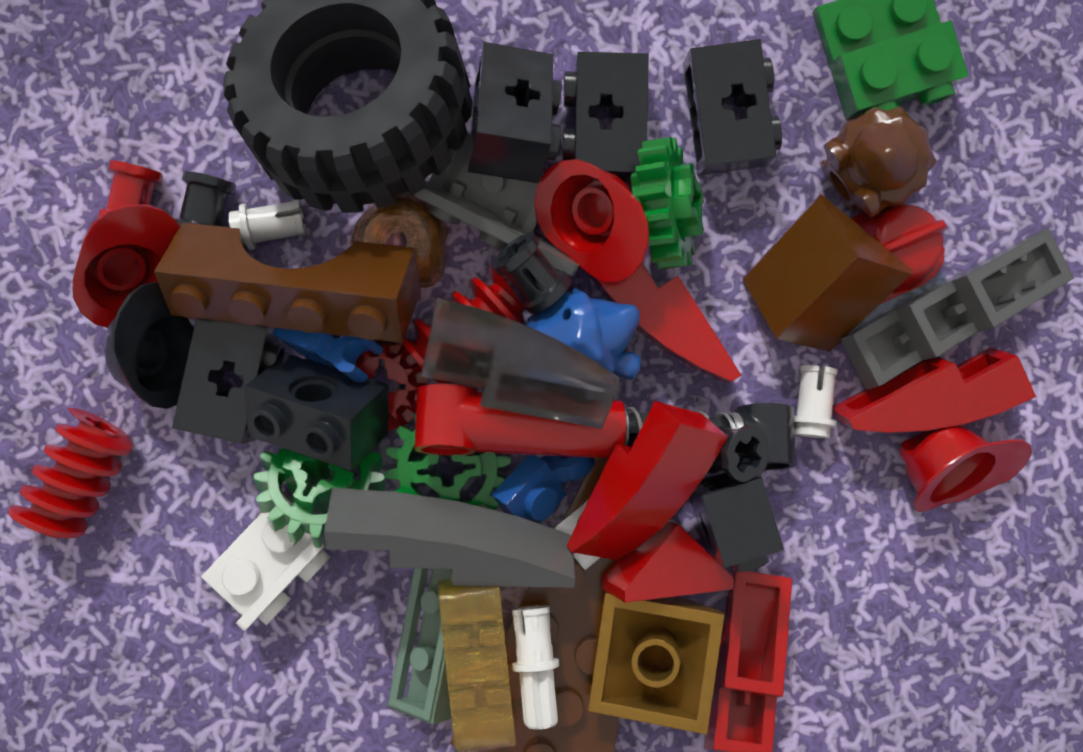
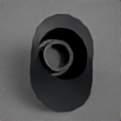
(149, 347)

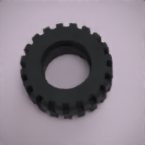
(362, 154)

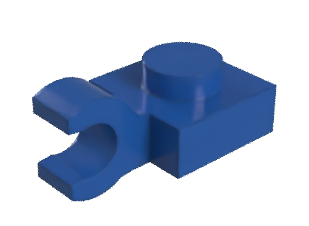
(330, 349)
(536, 487)

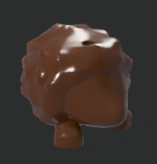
(878, 160)

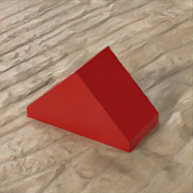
(666, 567)

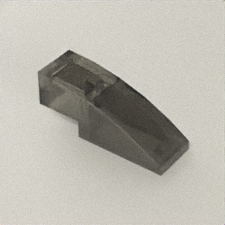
(516, 366)

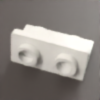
(261, 567)

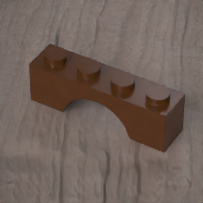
(357, 294)

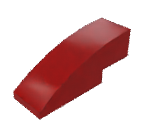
(672, 322)
(940, 394)
(647, 482)
(750, 664)

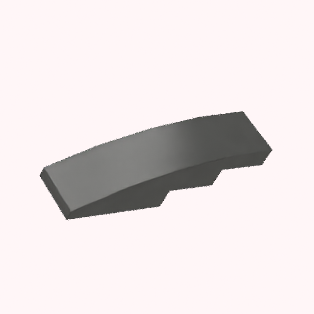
(957, 309)
(438, 533)

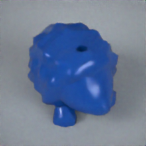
(594, 329)

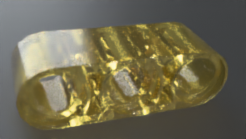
(476, 667)

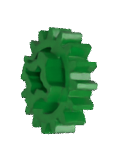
(669, 200)
(411, 472)
(310, 505)

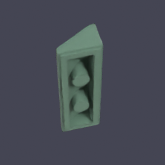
(428, 683)

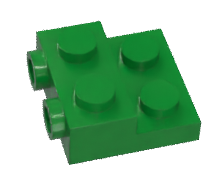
(889, 53)

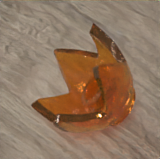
(421, 228)

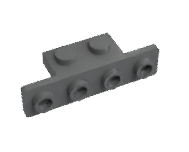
(493, 204)

